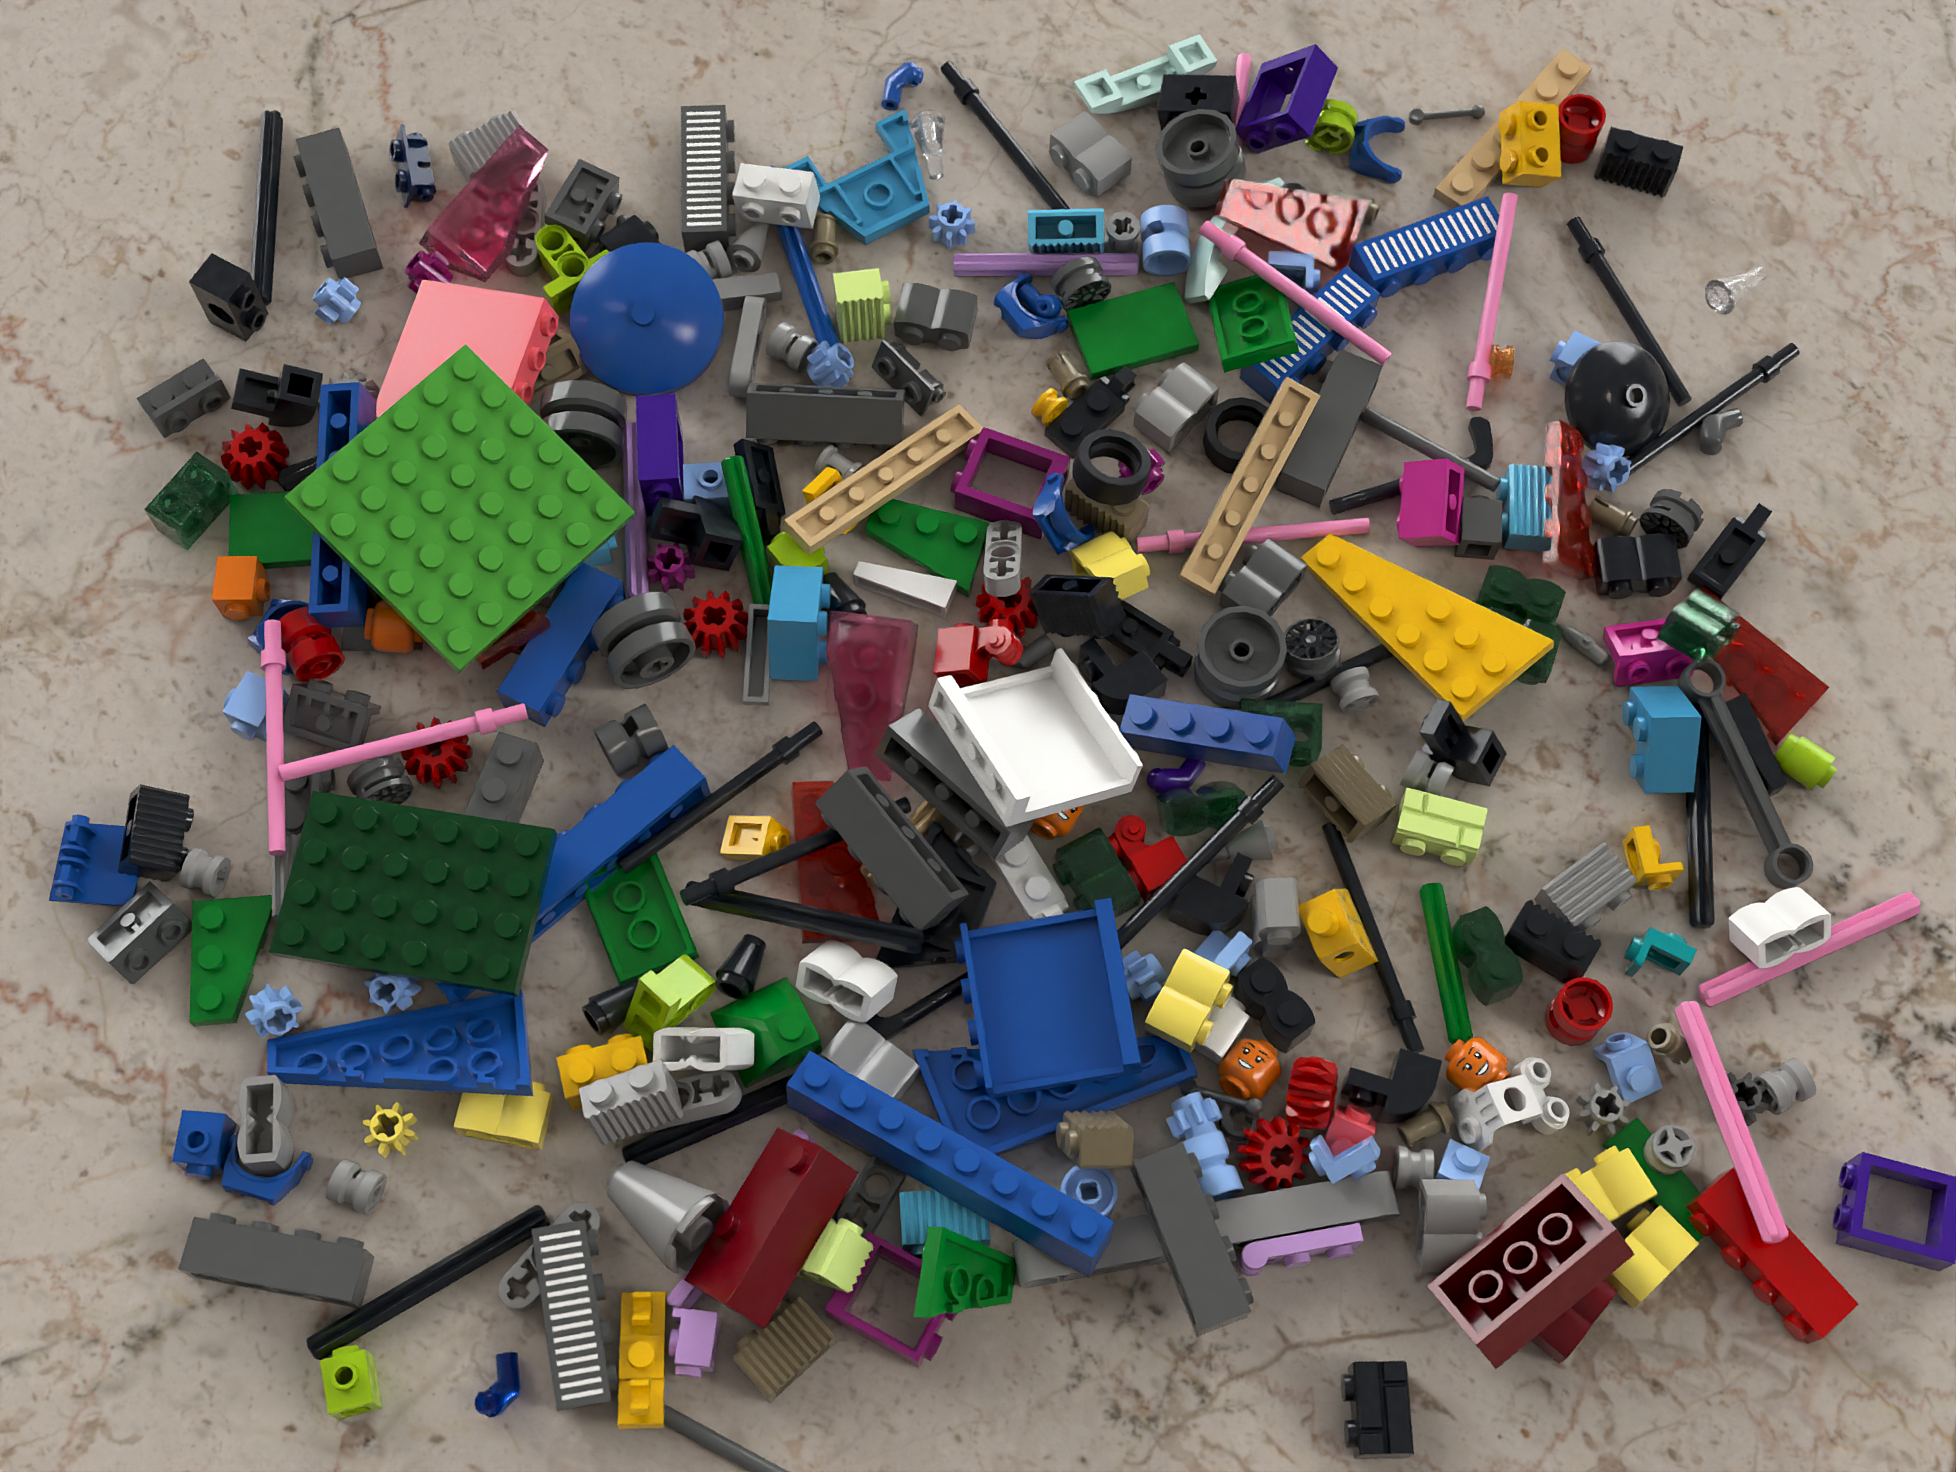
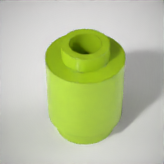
(1805, 762)

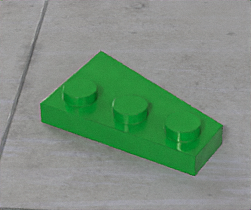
(932, 538)
(223, 954)
(961, 1275)

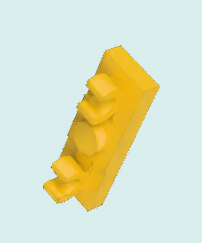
(642, 1360)

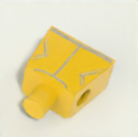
(1337, 929)

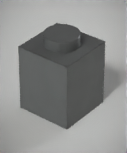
(1480, 528)

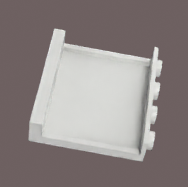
(1036, 740)

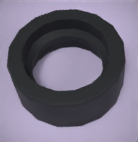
(1229, 410)
(1120, 447)

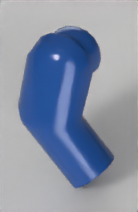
(897, 81)
(1042, 305)

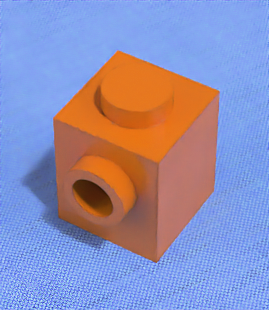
(240, 587)

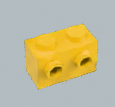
(1530, 144)
(587, 1064)

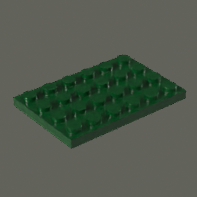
(414, 893)

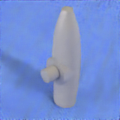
(1584, 644)

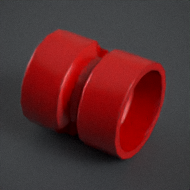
(1579, 127)
(309, 646)
(1586, 1005)

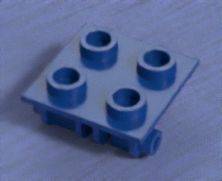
(90, 864)

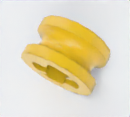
(1049, 406)

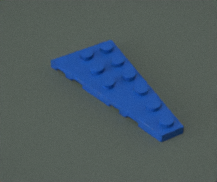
(442, 1048)
(1026, 1117)

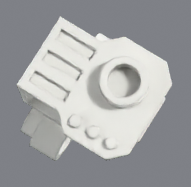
(1485, 1111)

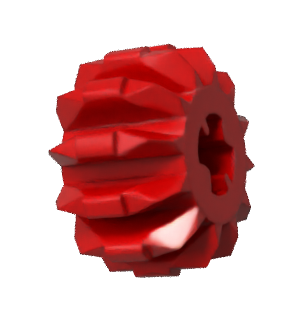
(255, 455)
(1021, 615)
(716, 623)
(427, 767)
(1311, 1093)
(1259, 1159)

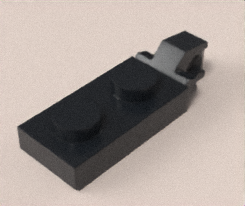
(1091, 411)
(764, 486)
(1731, 552)
(1144, 633)

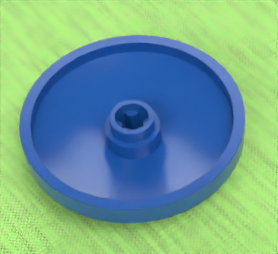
(647, 319)

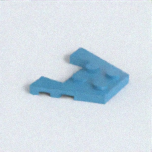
(880, 193)

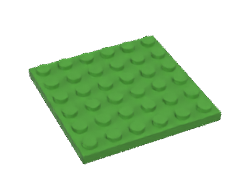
(460, 508)

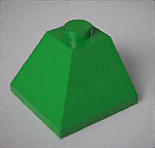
(779, 1027)

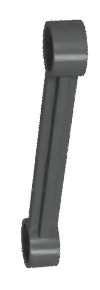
(1745, 775)

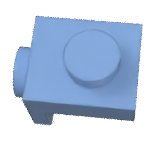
(1296, 267)
(1226, 952)
(1629, 1065)
(1354, 1161)
(1462, 1163)

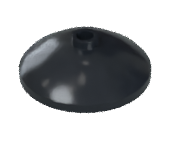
(1601, 402)

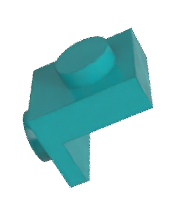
(1660, 948)

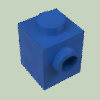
(203, 1143)

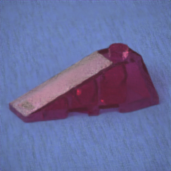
(486, 214)
(871, 681)

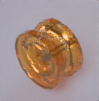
(1502, 361)

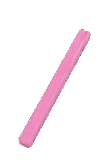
(1842, 934)
(1731, 1123)

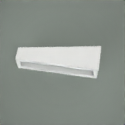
(912, 588)

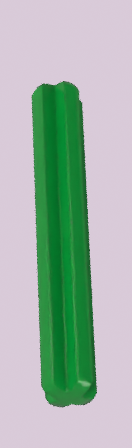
(746, 518)
(1445, 962)

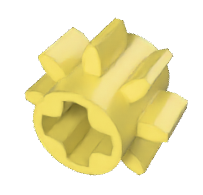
(378, 1125)

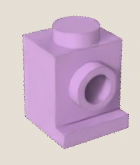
(694, 1342)

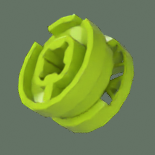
(1334, 128)

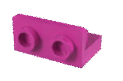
(1642, 656)

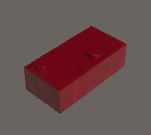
(771, 1226)
(1530, 1270)

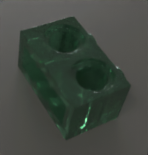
(191, 501)
(1300, 717)

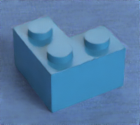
(797, 623)
(1666, 738)

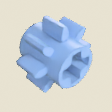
(951, 224)
(336, 300)
(830, 365)
(1606, 467)
(1143, 976)
(386, 996)
(264, 1006)
(1193, 1116)

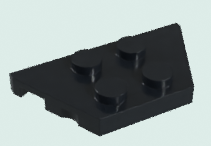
(939, 940)

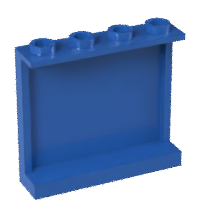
(1048, 1002)

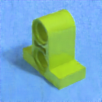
(561, 265)
(667, 998)

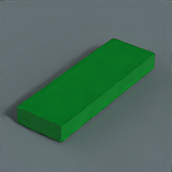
(1672, 1190)

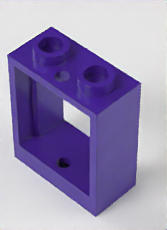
(1309, 82)
(659, 449)
(1848, 1217)

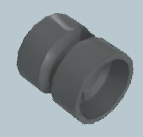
(631, 739)

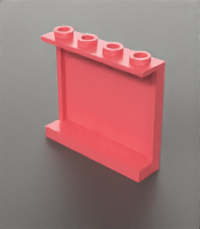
(500, 327)

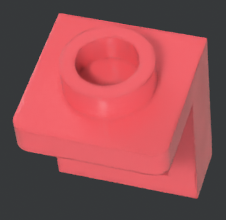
(1348, 1128)

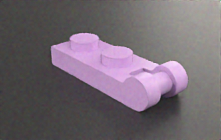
(1298, 1248)

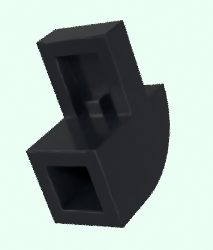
(283, 399)
(702, 526)
(1115, 684)
(1470, 749)
(1207, 907)
(1400, 1095)

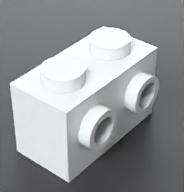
(776, 195)

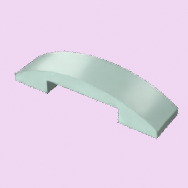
(1143, 83)
(1205, 269)

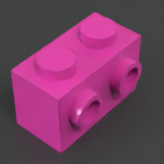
(1431, 503)

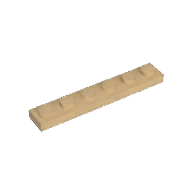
(1481, 164)
(882, 479)
(1248, 487)

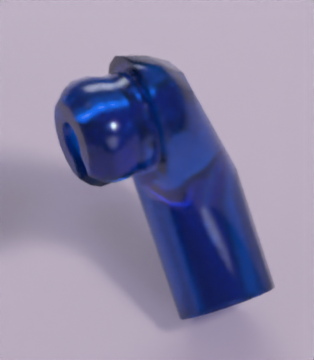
(503, 1390)

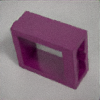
(995, 508)
(841, 1303)

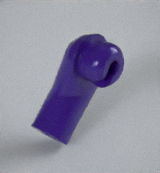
(1170, 778)

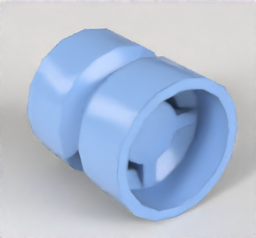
(1165, 240)
(1218, 1177)
(1092, 1188)

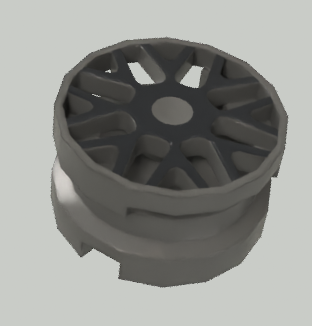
(1080, 283)
(1672, 516)
(1321, 639)
(381, 781)

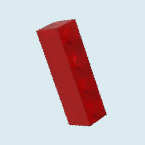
(1780, 1272)

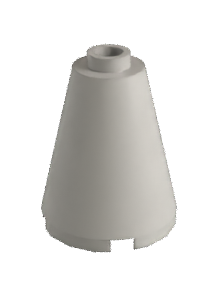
(666, 1211)

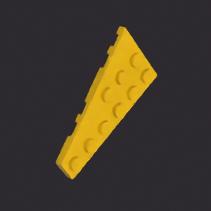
(1439, 636)

